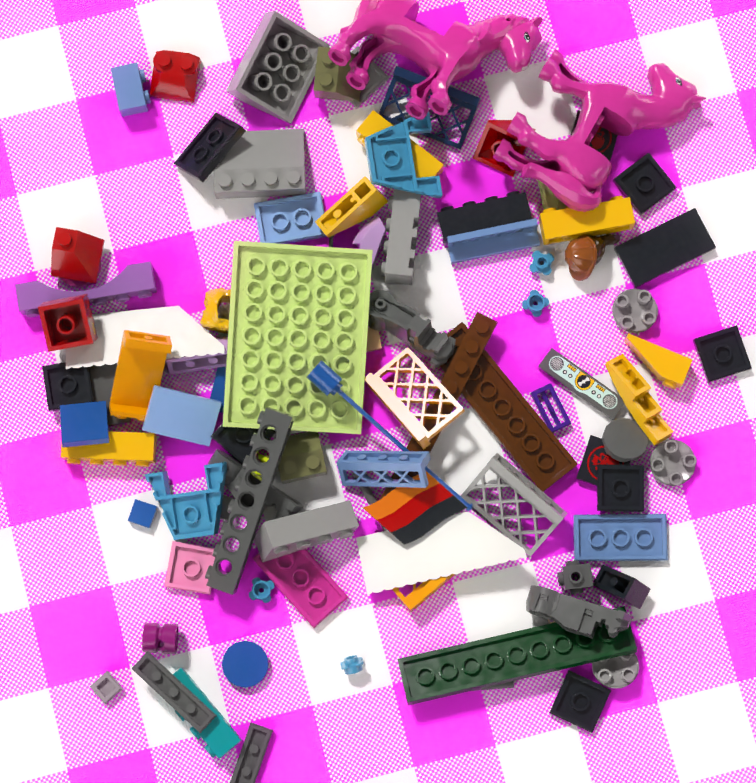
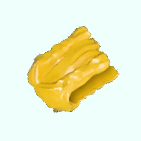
(210, 318)

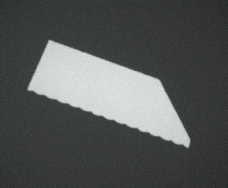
(185, 333)
(447, 549)

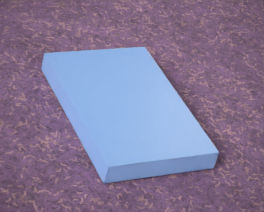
(290, 219)
(181, 415)

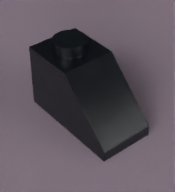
(621, 586)

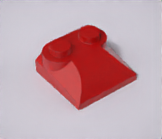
(175, 76)

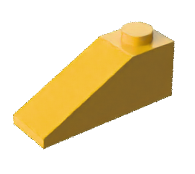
(354, 207)
(663, 363)

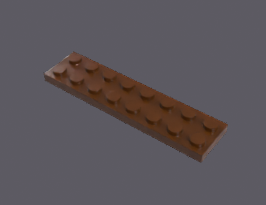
(513, 420)

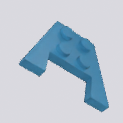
(392, 158)
(191, 512)

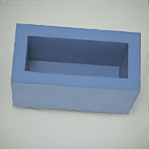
(129, 89)

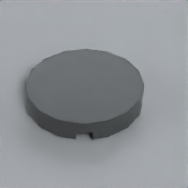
(624, 440)

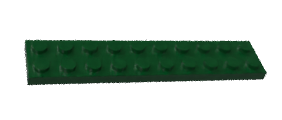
(506, 659)

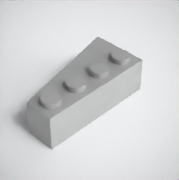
(402, 237)
(305, 530)

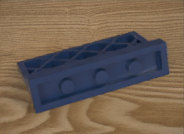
(457, 97)

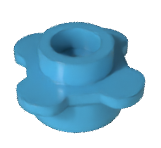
(542, 269)
(535, 309)
(256, 594)
(352, 664)

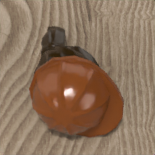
(586, 252)

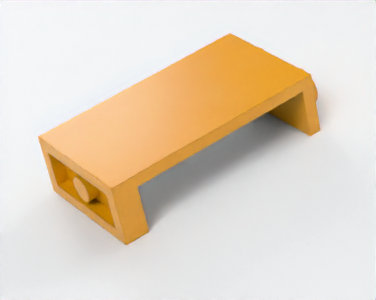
(137, 371)

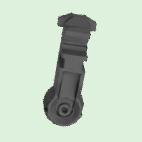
(408, 326)
(284, 503)
(575, 614)

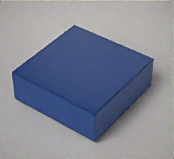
(142, 513)

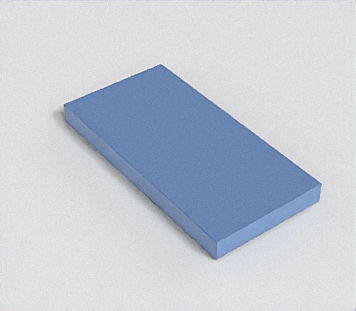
(620, 537)

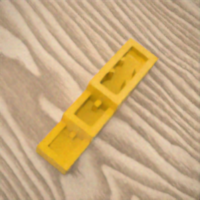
(635, 395)

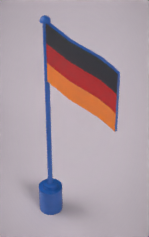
(405, 510)

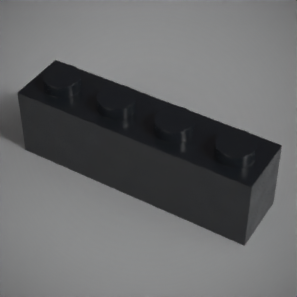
(483, 215)

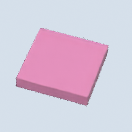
(188, 567)

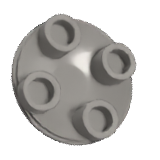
(635, 310)
(672, 462)
(616, 671)

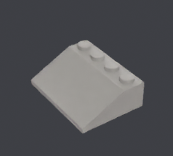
(277, 67)
(263, 166)

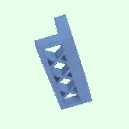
(493, 241)
(385, 461)

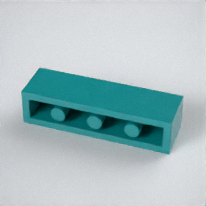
(219, 733)

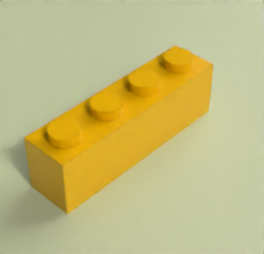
(424, 162)
(570, 224)
(122, 448)

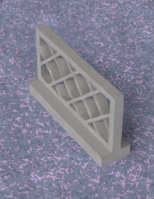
(523, 487)

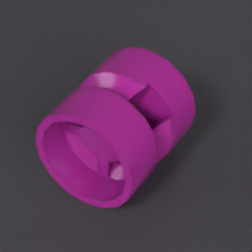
(160, 638)

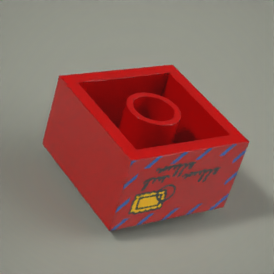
(67, 322)

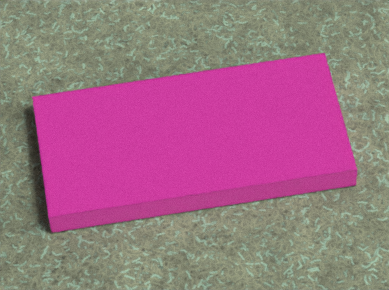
(304, 584)

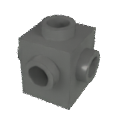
(583, 573)

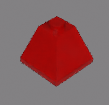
(490, 140)
(76, 255)

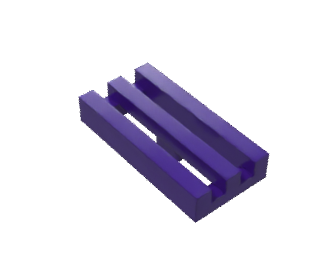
(541, 391)

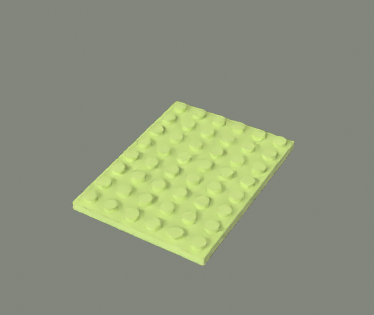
(285, 318)

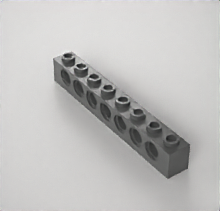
(216, 576)

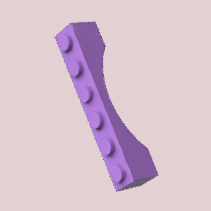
(132, 281)

